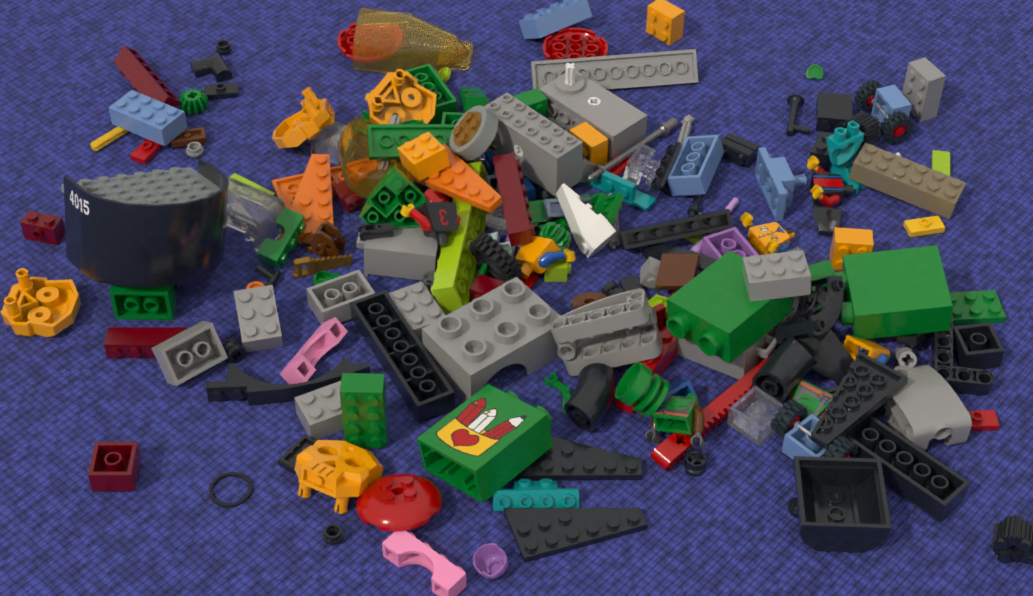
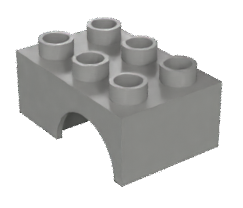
(490, 334)

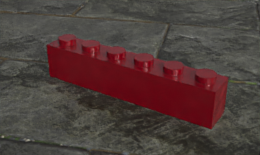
(144, 77)
(514, 202)

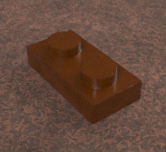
(189, 136)

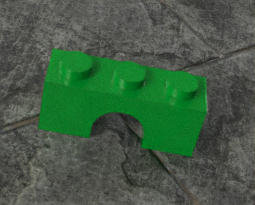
(472, 97)
(277, 251)

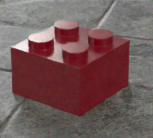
(114, 466)

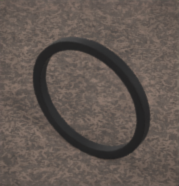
(229, 474)

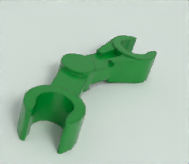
(565, 390)

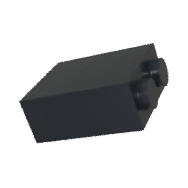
(832, 110)

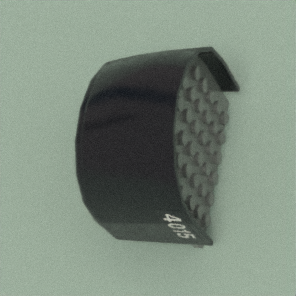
(147, 225)

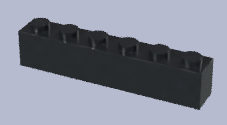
(675, 229)

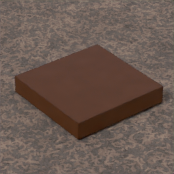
(676, 270)

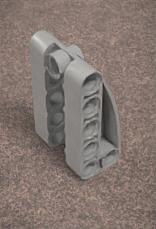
(608, 332)
(927, 409)

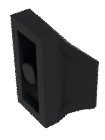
(826, 219)

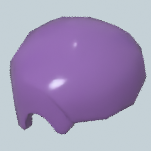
(490, 561)

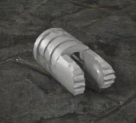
(901, 353)

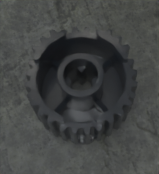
(868, 126)
(1013, 540)

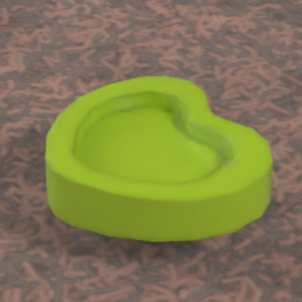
(444, 74)

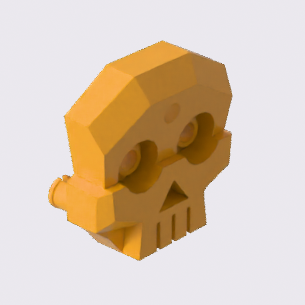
(400, 86)
(305, 123)
(40, 305)
(336, 470)

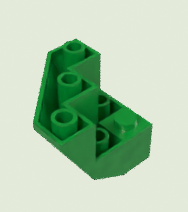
(388, 198)

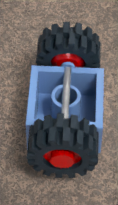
(889, 107)
(797, 431)

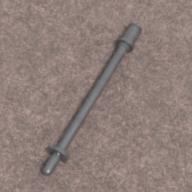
(663, 129)

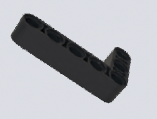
(961, 379)

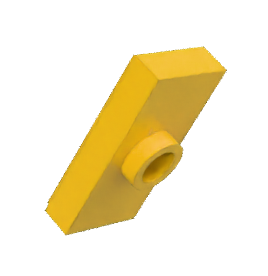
(924, 226)

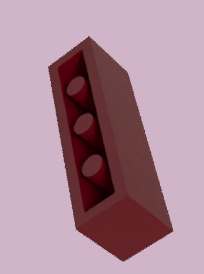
(136, 341)

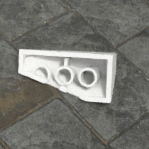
(588, 228)

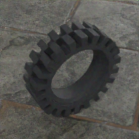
(498, 260)

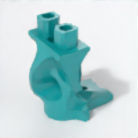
(841, 148)

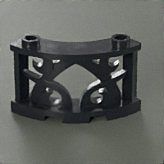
(803, 306)

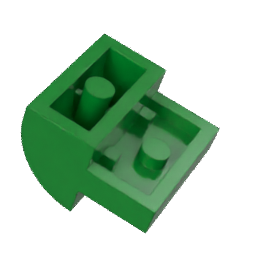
(606, 205)

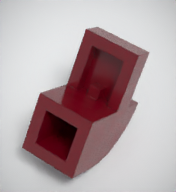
(346, 196)

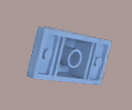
(776, 182)

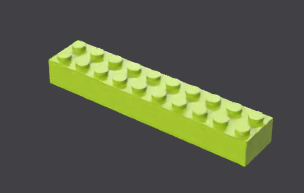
(456, 263)

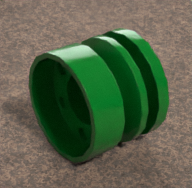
(642, 389)

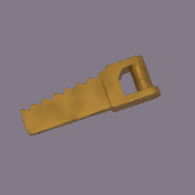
(319, 264)

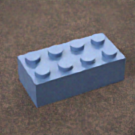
(554, 18)
(148, 117)
(695, 165)

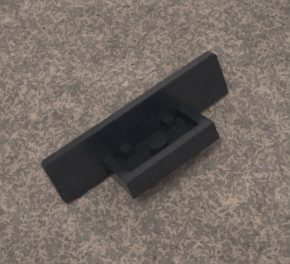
(660, 180)

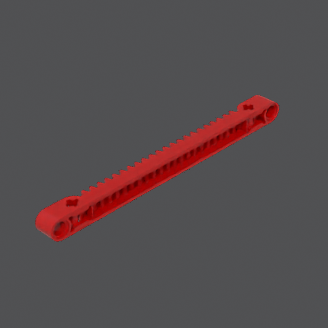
(676, 445)

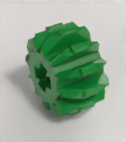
(193, 101)
(556, 233)

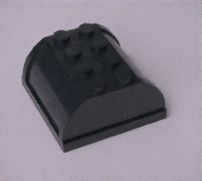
(841, 503)

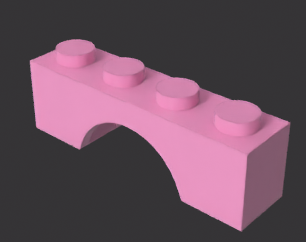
(303, 363)
(405, 549)

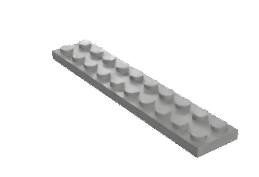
(624, 70)

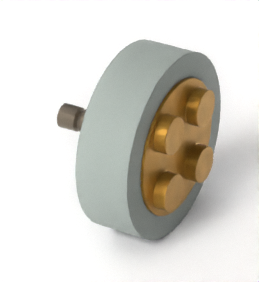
(474, 133)

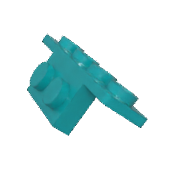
(614, 184)
(536, 495)

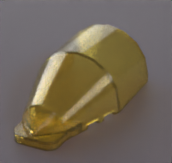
(404, 41)
(353, 155)

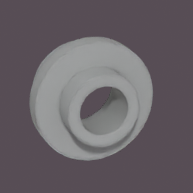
(194, 149)

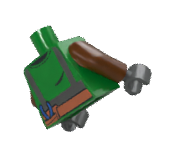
(811, 397)
(679, 416)

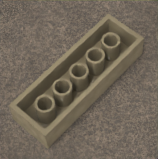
(907, 180)

